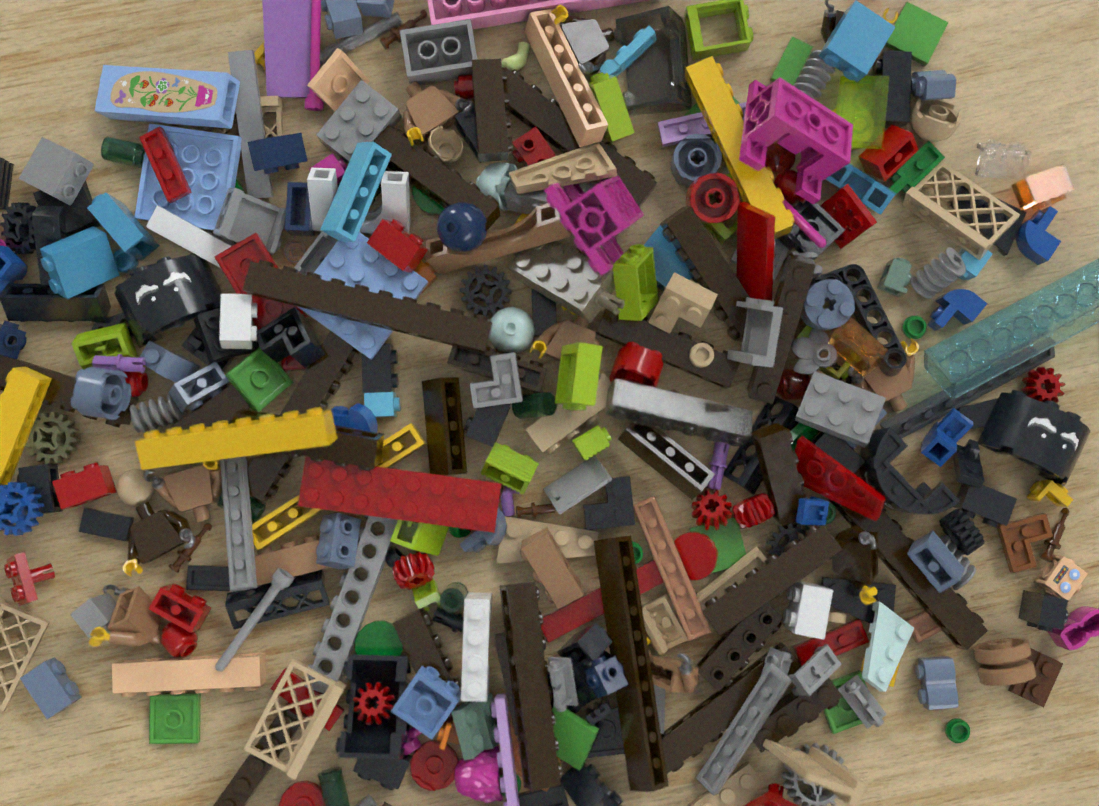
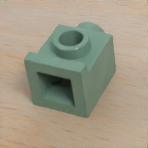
(895, 277)

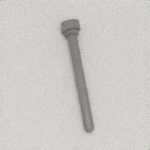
(280, 580)

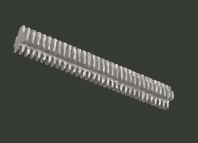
(354, 40)

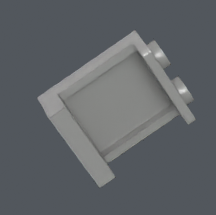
(56, 171)
(246, 215)
(760, 333)

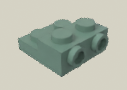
(475, 727)

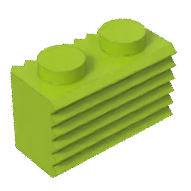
(592, 442)
(509, 468)

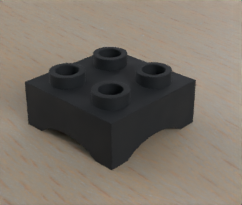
(76, 215)
(209, 329)

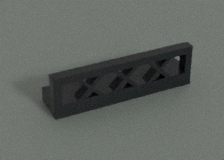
(752, 475)
(301, 585)

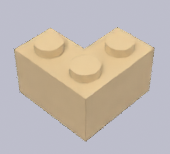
(683, 300)

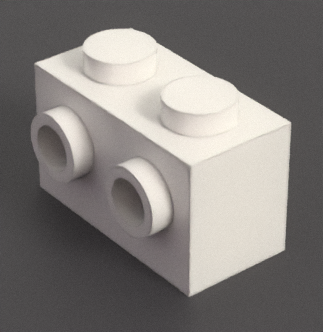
(236, 321)

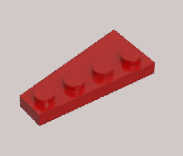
(836, 482)

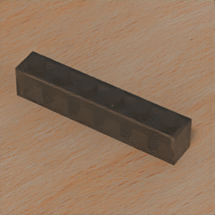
(679, 412)

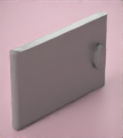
(577, 484)

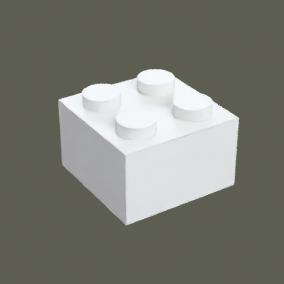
(808, 609)

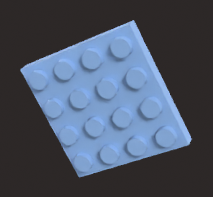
(209, 167)
(363, 265)

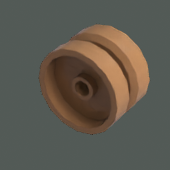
(1004, 661)

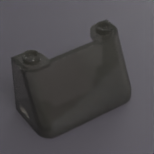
(657, 76)

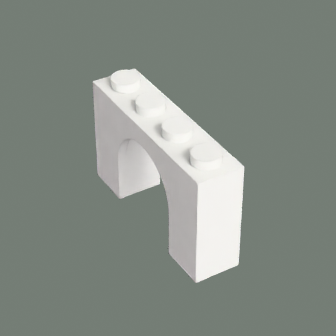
(395, 198)
(475, 646)

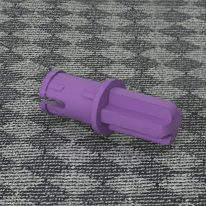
(120, 363)
(718, 464)

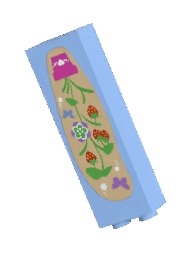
(167, 96)

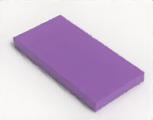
(287, 47)

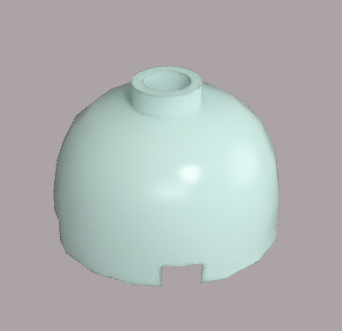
(495, 180)
(512, 330)

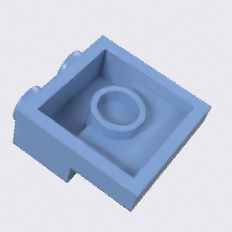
(427, 701)

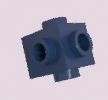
(11, 339)
(605, 676)

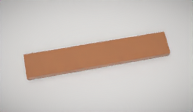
(671, 568)

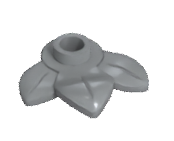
(810, 350)

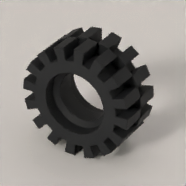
(962, 531)

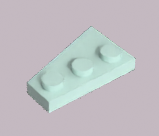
(886, 648)

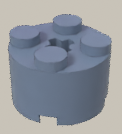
(706, 154)
(840, 307)
(101, 392)

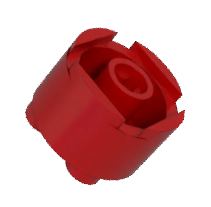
(725, 194)
(637, 365)

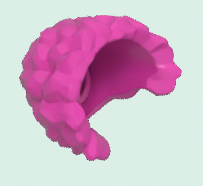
(479, 777)

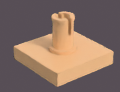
(336, 80)

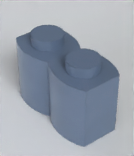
(933, 85)
(937, 682)

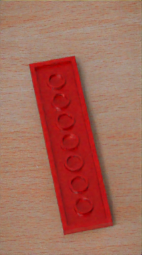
(400, 495)

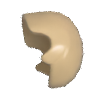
(445, 145)
(134, 489)

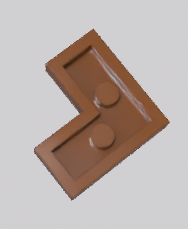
(1017, 539)

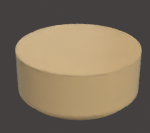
(701, 355)
(837, 617)

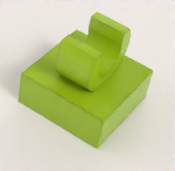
(426, 595)

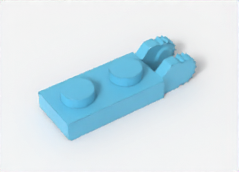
(628, 54)

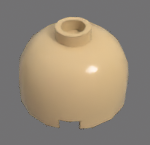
(935, 120)

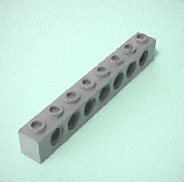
(355, 611)

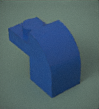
(1034, 240)
(11, 267)
(958, 303)
(357, 417)
(943, 437)

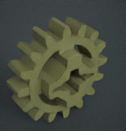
(62, 438)

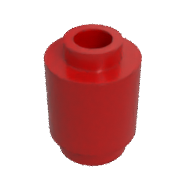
(464, 87)

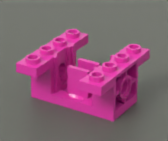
(807, 128)
(596, 218)

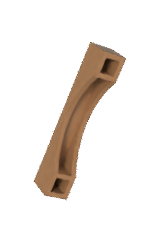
(536, 229)

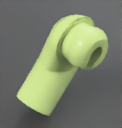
(519, 59)

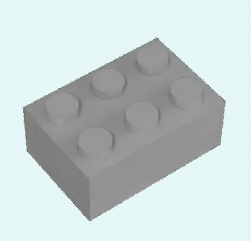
(438, 51)
(358, 120)
(840, 409)

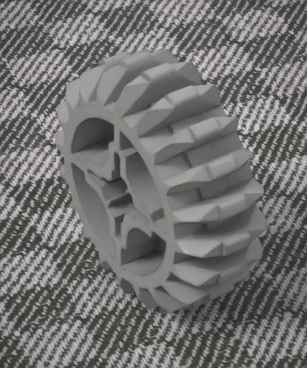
(816, 797)

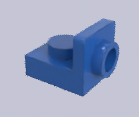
(812, 511)

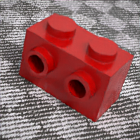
(531, 148)
(896, 150)
(397, 245)
(85, 486)
(180, 608)

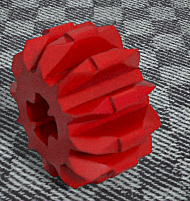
(1048, 379)
(753, 510)
(711, 518)
(413, 570)
(371, 713)

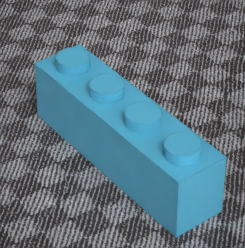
(356, 191)

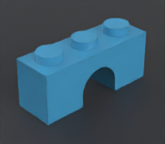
(866, 188)

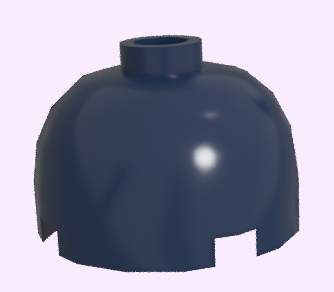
(461, 227)

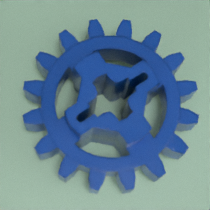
(22, 515)

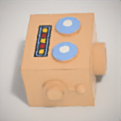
(1061, 577)

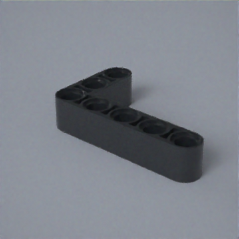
(871, 308)

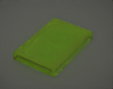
(865, 107)

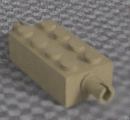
(566, 279)

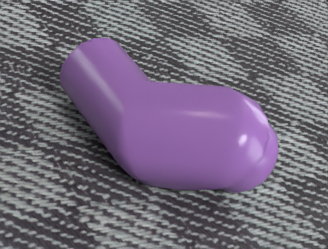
(507, 501)

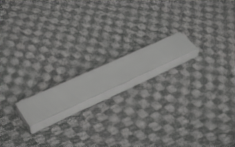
(249, 119)
(238, 524)
(743, 729)

